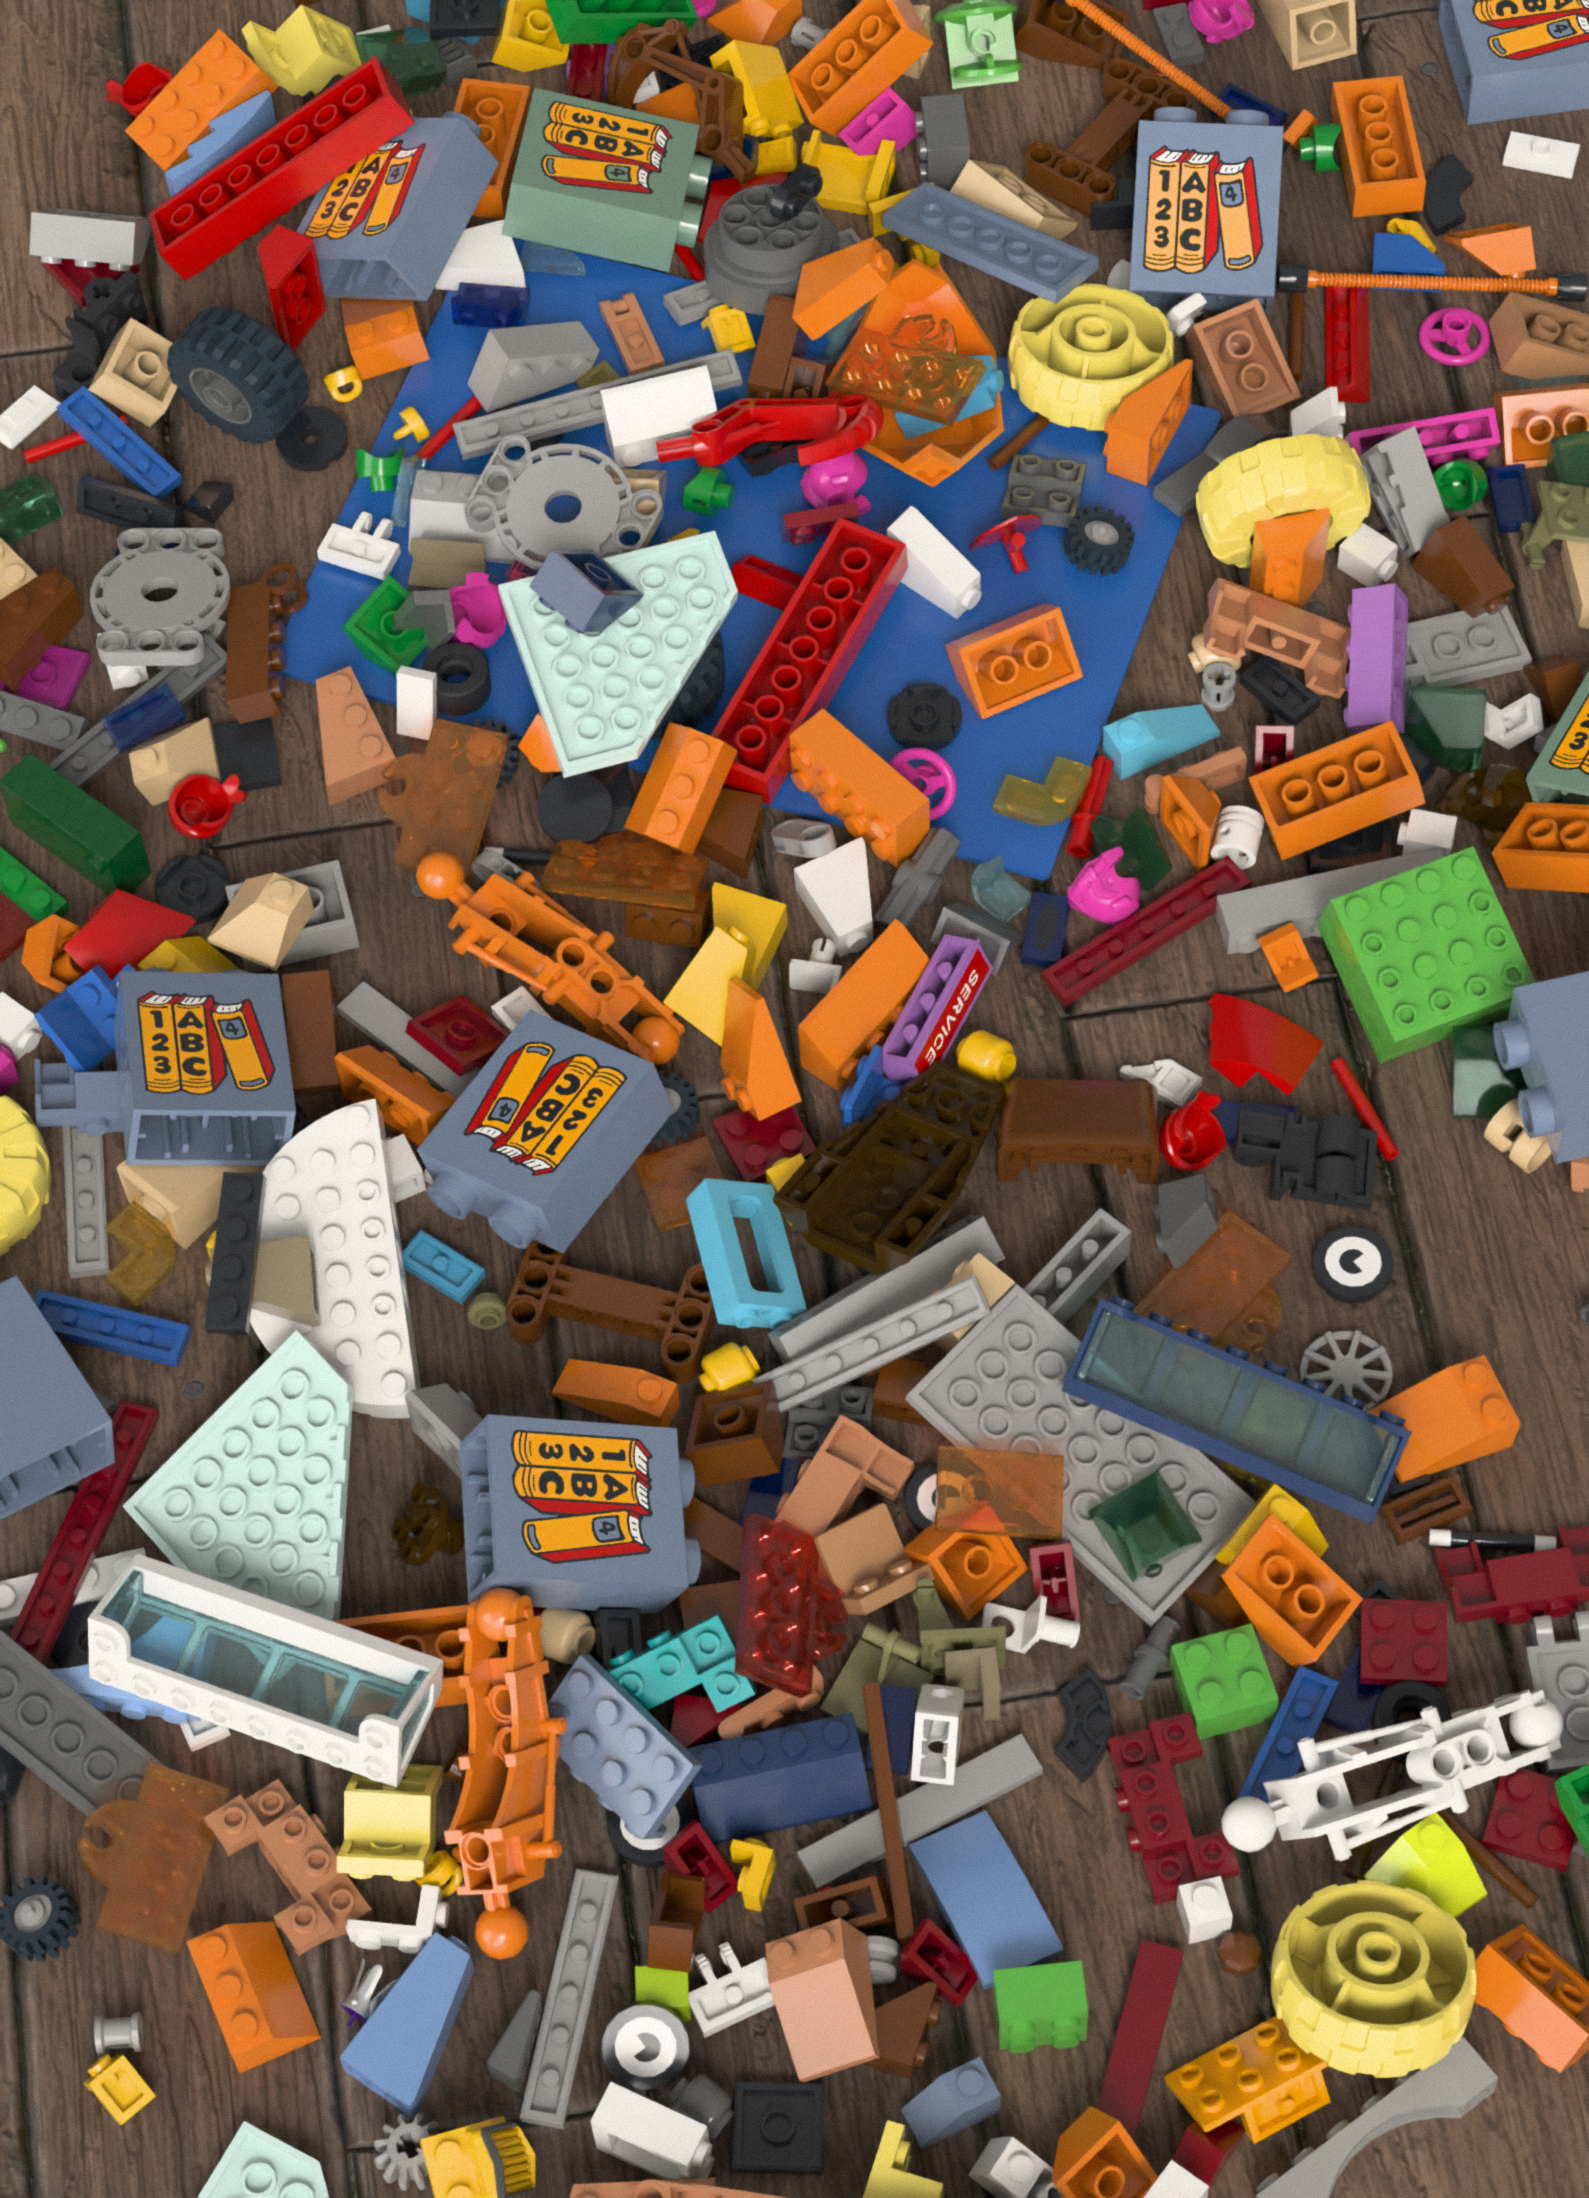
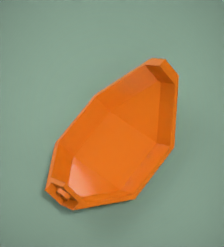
(943, 451)

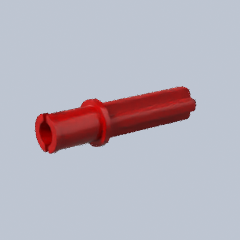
(1089, 808)

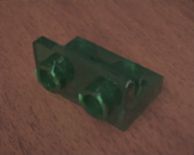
(27, 507)
(1142, 848)

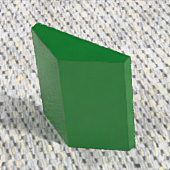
(374, 629)

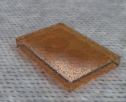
(999, 1492)

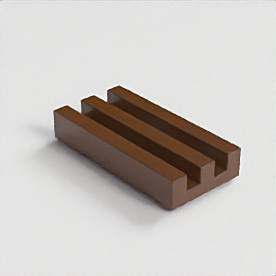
(1435, 1522)

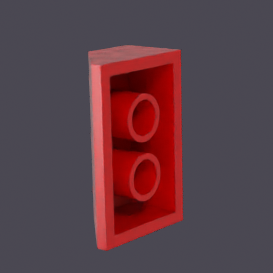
(291, 283)

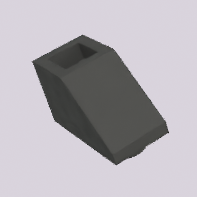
(1185, 1217)

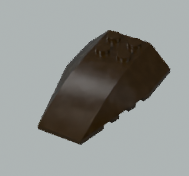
(896, 1172)

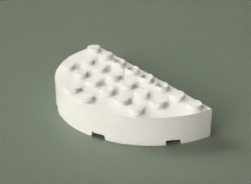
(340, 1194)

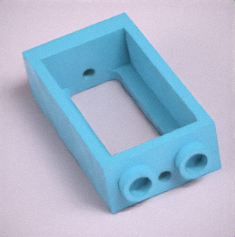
(733, 1297)

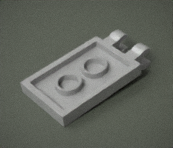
(1463, 649)
(1563, 1674)

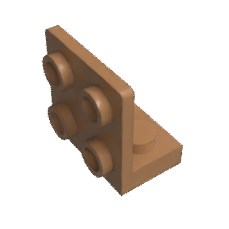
(869, 1561)

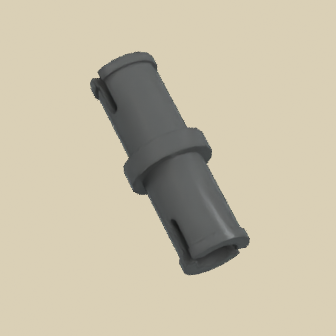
(1150, 1657)

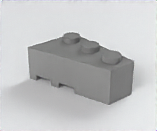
(530, 361)
(1404, 490)

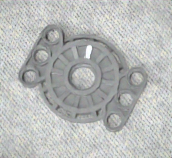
(532, 486)
(170, 622)

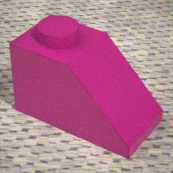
(884, 119)

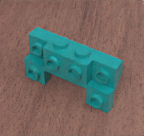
(682, 1661)

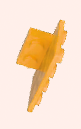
(1252, 2076)

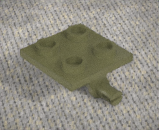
(1563, 518)
(939, 1635)
(872, 1665)

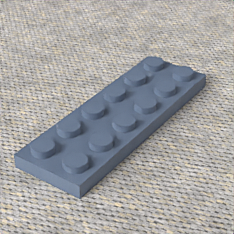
(990, 242)

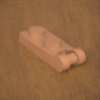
(631, 334)
(1215, 773)
(769, 1711)

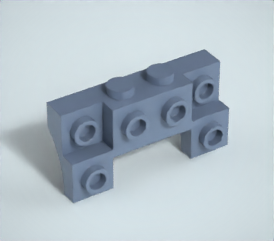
(77, 1099)

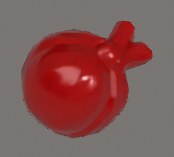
(139, 87)
(203, 805)
(1192, 1134)

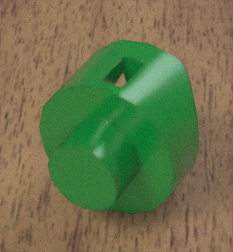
(1319, 147)
(379, 469)
(1461, 483)
(710, 488)

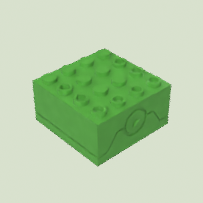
(1424, 953)

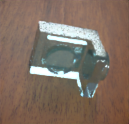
(998, 890)

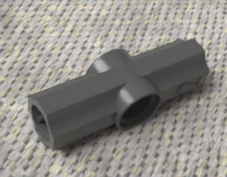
(918, 879)

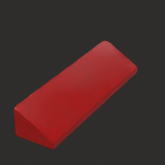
(1347, 342)
(765, 581)

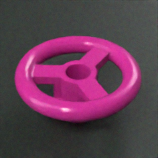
(1454, 331)
(935, 776)

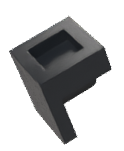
(1116, 213)

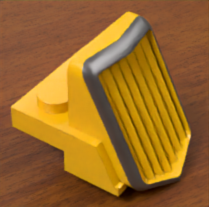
(480, 2161)

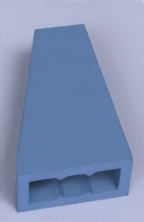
(410, 2027)

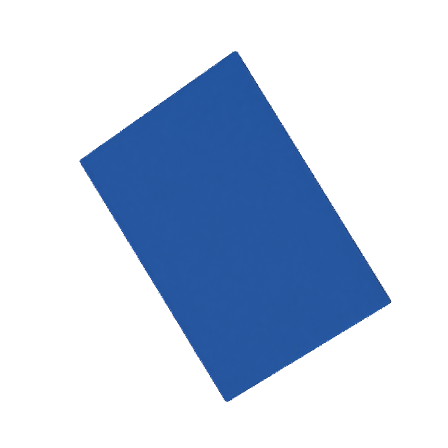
(910, 635)

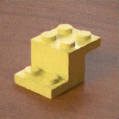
(303, 50)
(390, 1826)
(891, 2166)

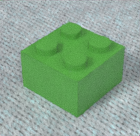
(1224, 1681)
(1040, 2006)

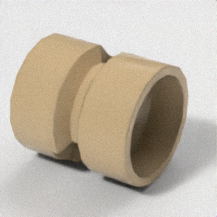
(1508, 1134)

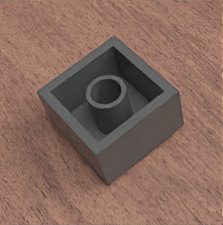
(943, 139)

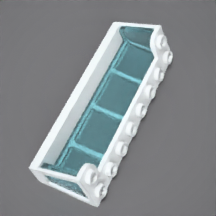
(263, 1668)

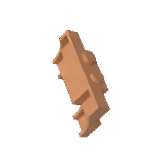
(1278, 630)
(836, 1478)
(301, 1859)

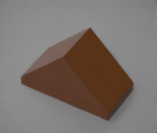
(1555, 682)
(1216, 1598)

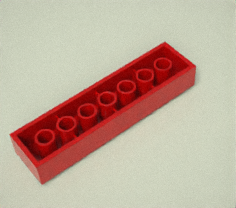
(280, 168)
(809, 653)

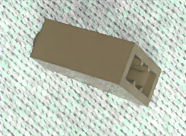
(285, 1280)

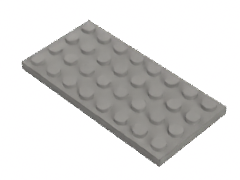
(1006, 1395)

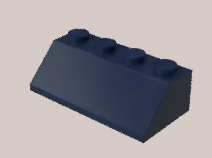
(780, 1779)

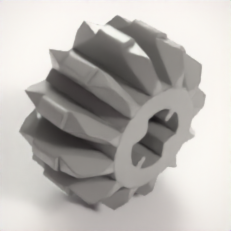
(394, 2154)

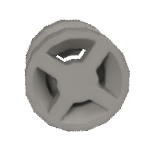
(881, 1956)

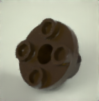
(427, 1526)

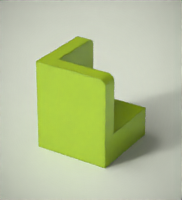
(664, 1987)

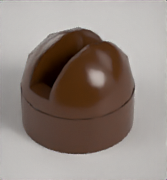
(452, 1769)

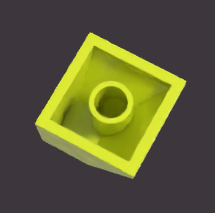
(1432, 1863)

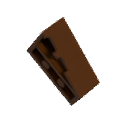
(33, 622)
(311, 1031)

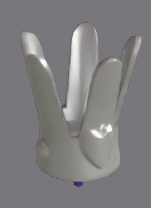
(358, 2002)

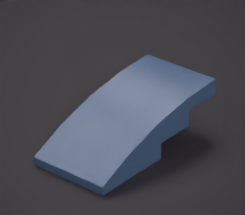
(228, 135)
(985, 1897)

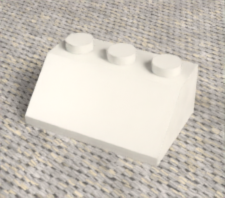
(654, 411)

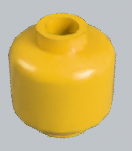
(986, 1056)
(728, 1368)

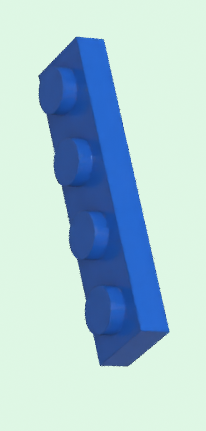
(119, 444)
(114, 1328)
(1296, 1719)

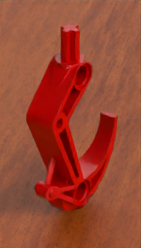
(837, 422)

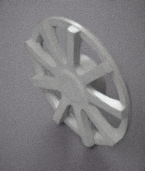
(1347, 1371)

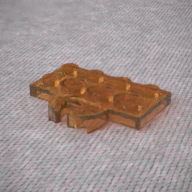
(909, 370)
(445, 793)
(626, 872)
(1224, 1287)
(153, 1857)

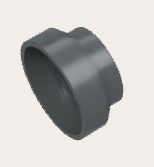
(757, 254)

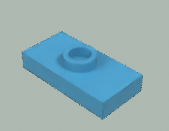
(442, 1267)

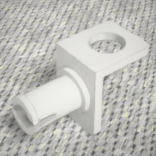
(818, 973)
(1033, 1625)

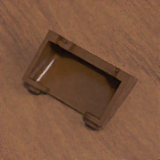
(1079, 1125)

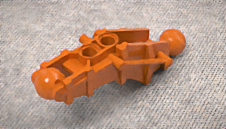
(544, 920)
(510, 1766)

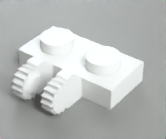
(359, 550)
(731, 1997)

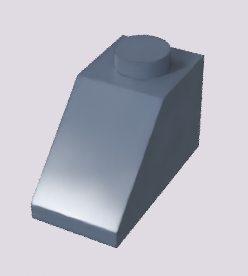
(952, 2103)

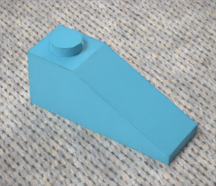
(1155, 736)

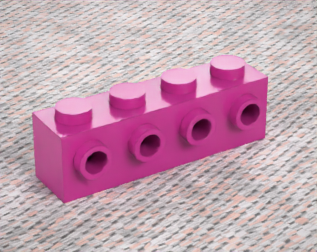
(1441, 437)

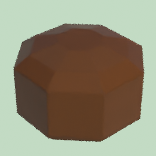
(1239, 1953)

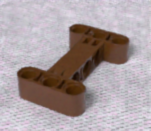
(1080, 172)
(613, 1306)

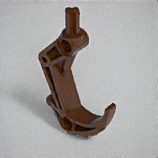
(717, 93)

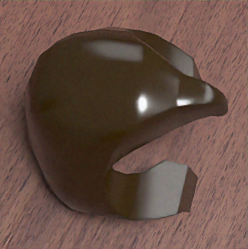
(1487, 798)

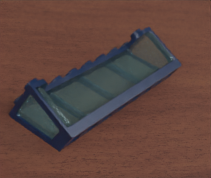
(1237, 1409)

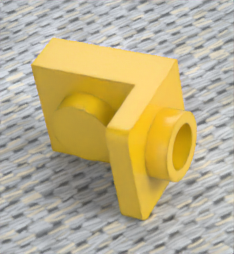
(729, 329)
(756, 1878)
(118, 2087)

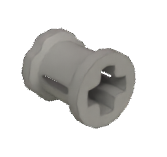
(810, 30)
(1224, 686)
(119, 2033)

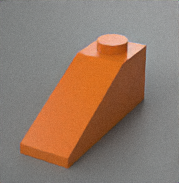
(619, 1392)

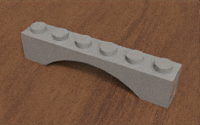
(1440, 2090)

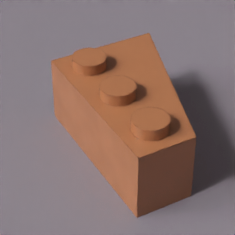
(350, 737)

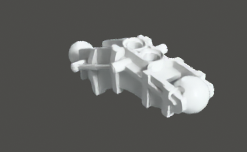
(1293, 1800)

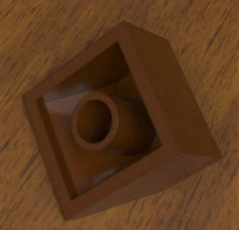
(736, 1434)

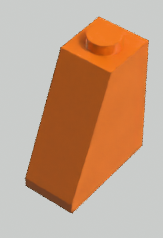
(840, 285)

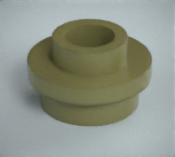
(487, 1311)

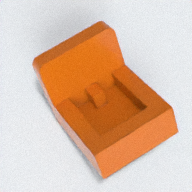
(1288, 957)

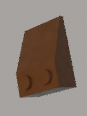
(1066, 34)

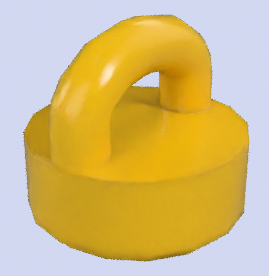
(340, 378)
(413, 425)
(440, 1870)

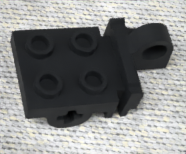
(108, 309)
(1317, 1160)

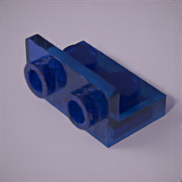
(490, 305)

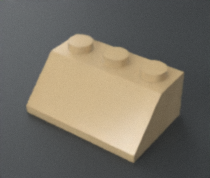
(1010, 196)

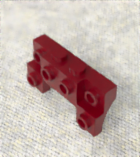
(1518, 1585)
(1156, 1811)

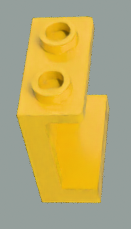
(767, 89)
(850, 179)

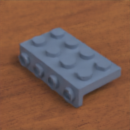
(620, 1749)

